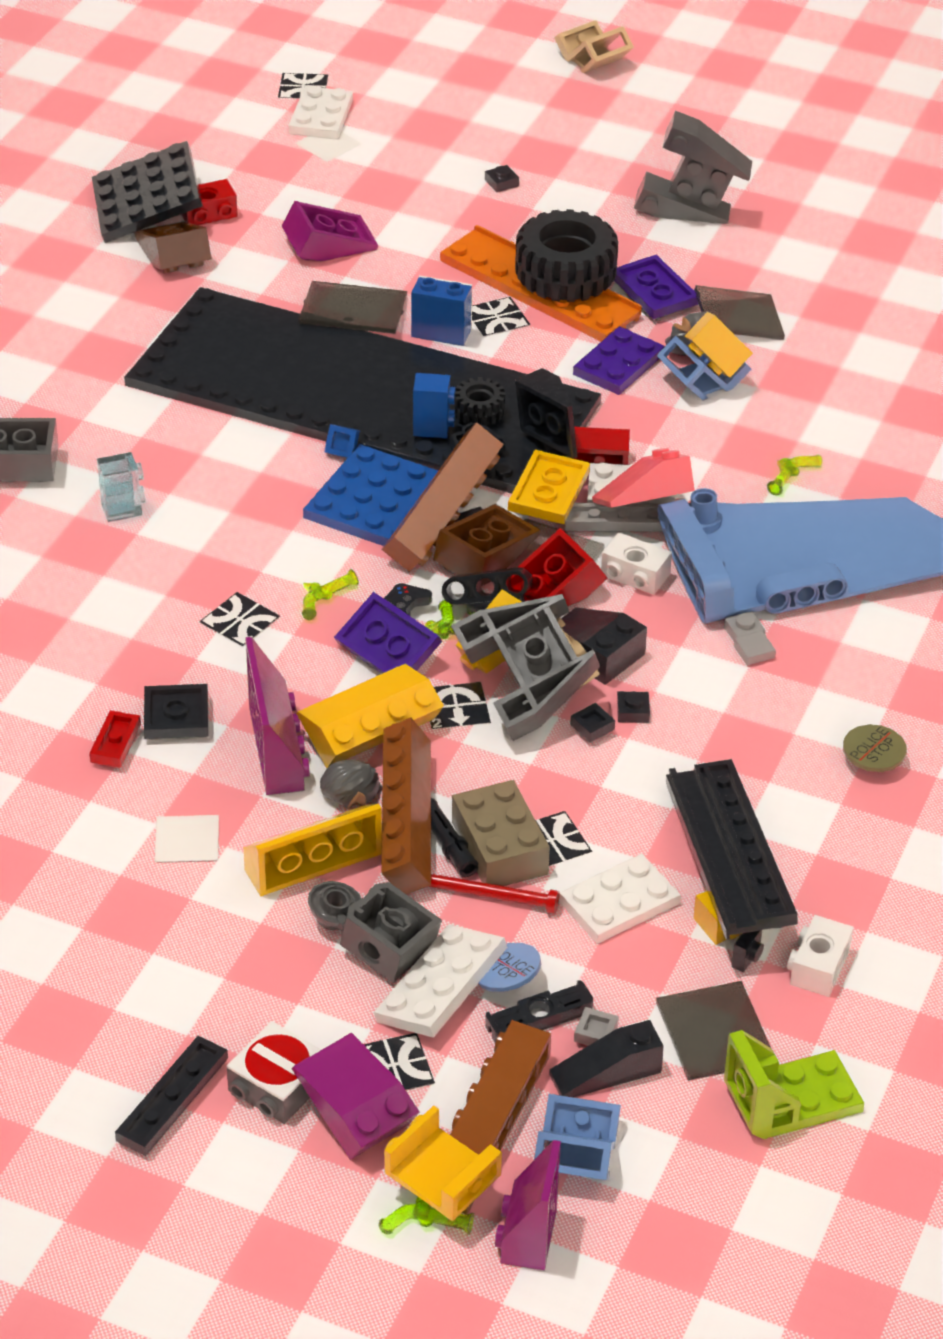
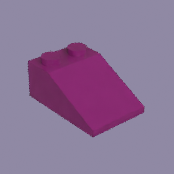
(326, 232)
(355, 1094)
(531, 1212)

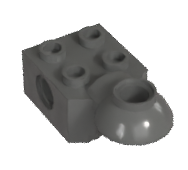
(381, 929)

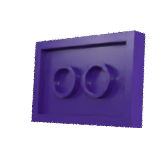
(655, 286)
(618, 360)
(387, 636)

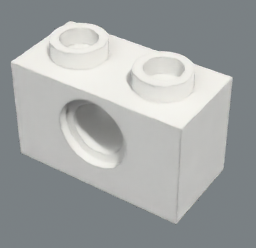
(636, 563)
(820, 955)

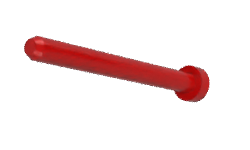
(549, 900)

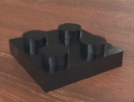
(176, 711)

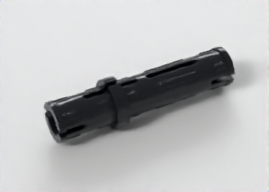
(453, 846)

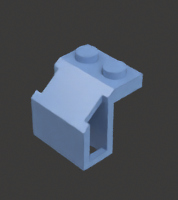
(699, 376)
(585, 1133)

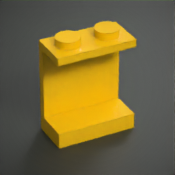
(440, 1166)

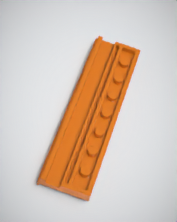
(492, 261)

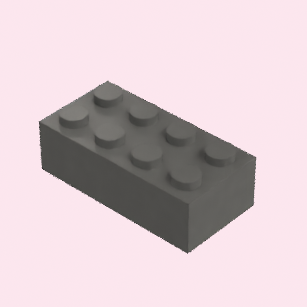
(28, 449)

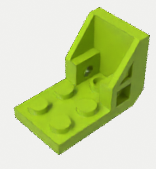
(786, 1095)

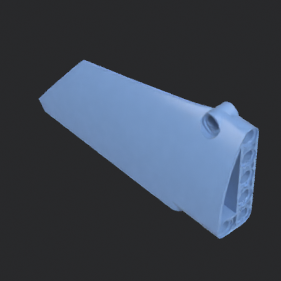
(796, 551)

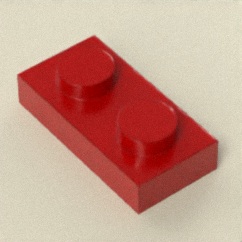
(115, 739)

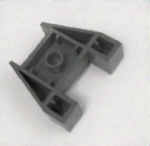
(700, 177)
(535, 654)

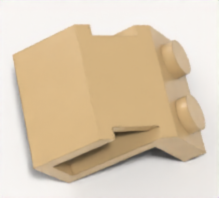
(588, 45)

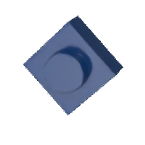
(341, 440)

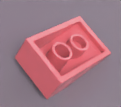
(650, 478)

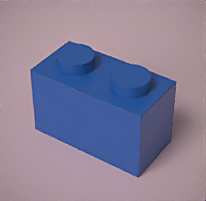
(432, 405)

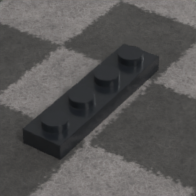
(171, 1095)

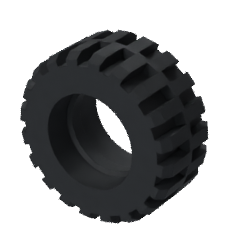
(566, 255)

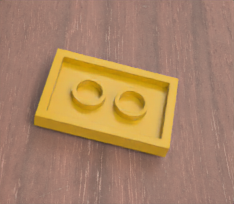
(549, 487)

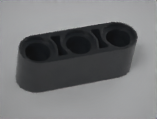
(474, 592)

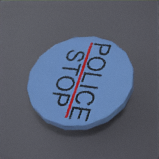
(512, 969)

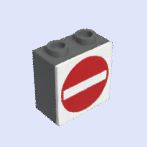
(264, 1072)

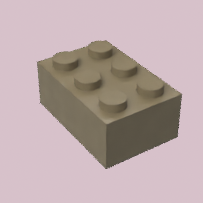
(501, 834)

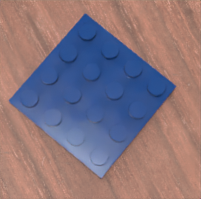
(369, 494)

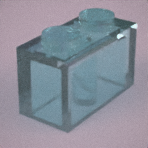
(120, 486)

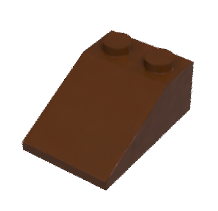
(175, 245)
(484, 542)

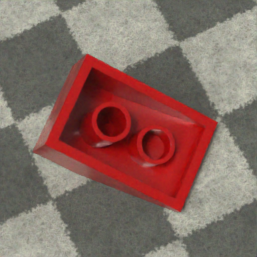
(560, 568)

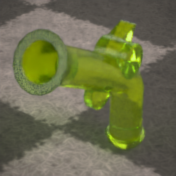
(789, 468)
(326, 591)
(443, 626)
(426, 1216)

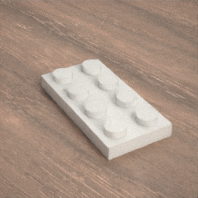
(440, 980)

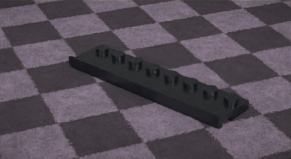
(730, 849)

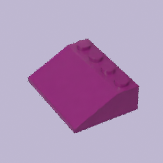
(274, 725)

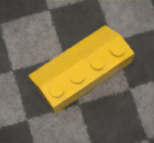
(356, 717)
(314, 849)

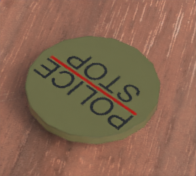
(874, 748)

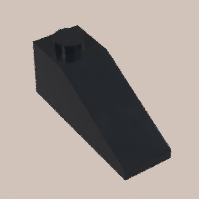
(612, 1060)

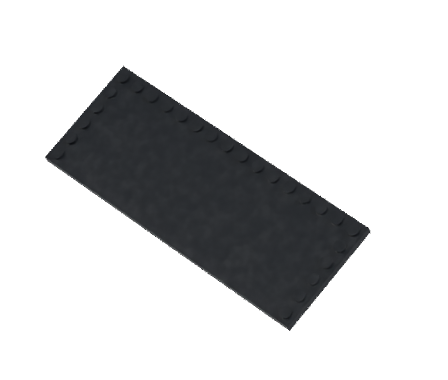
(305, 376)

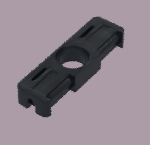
(561, 1005)

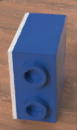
(441, 310)

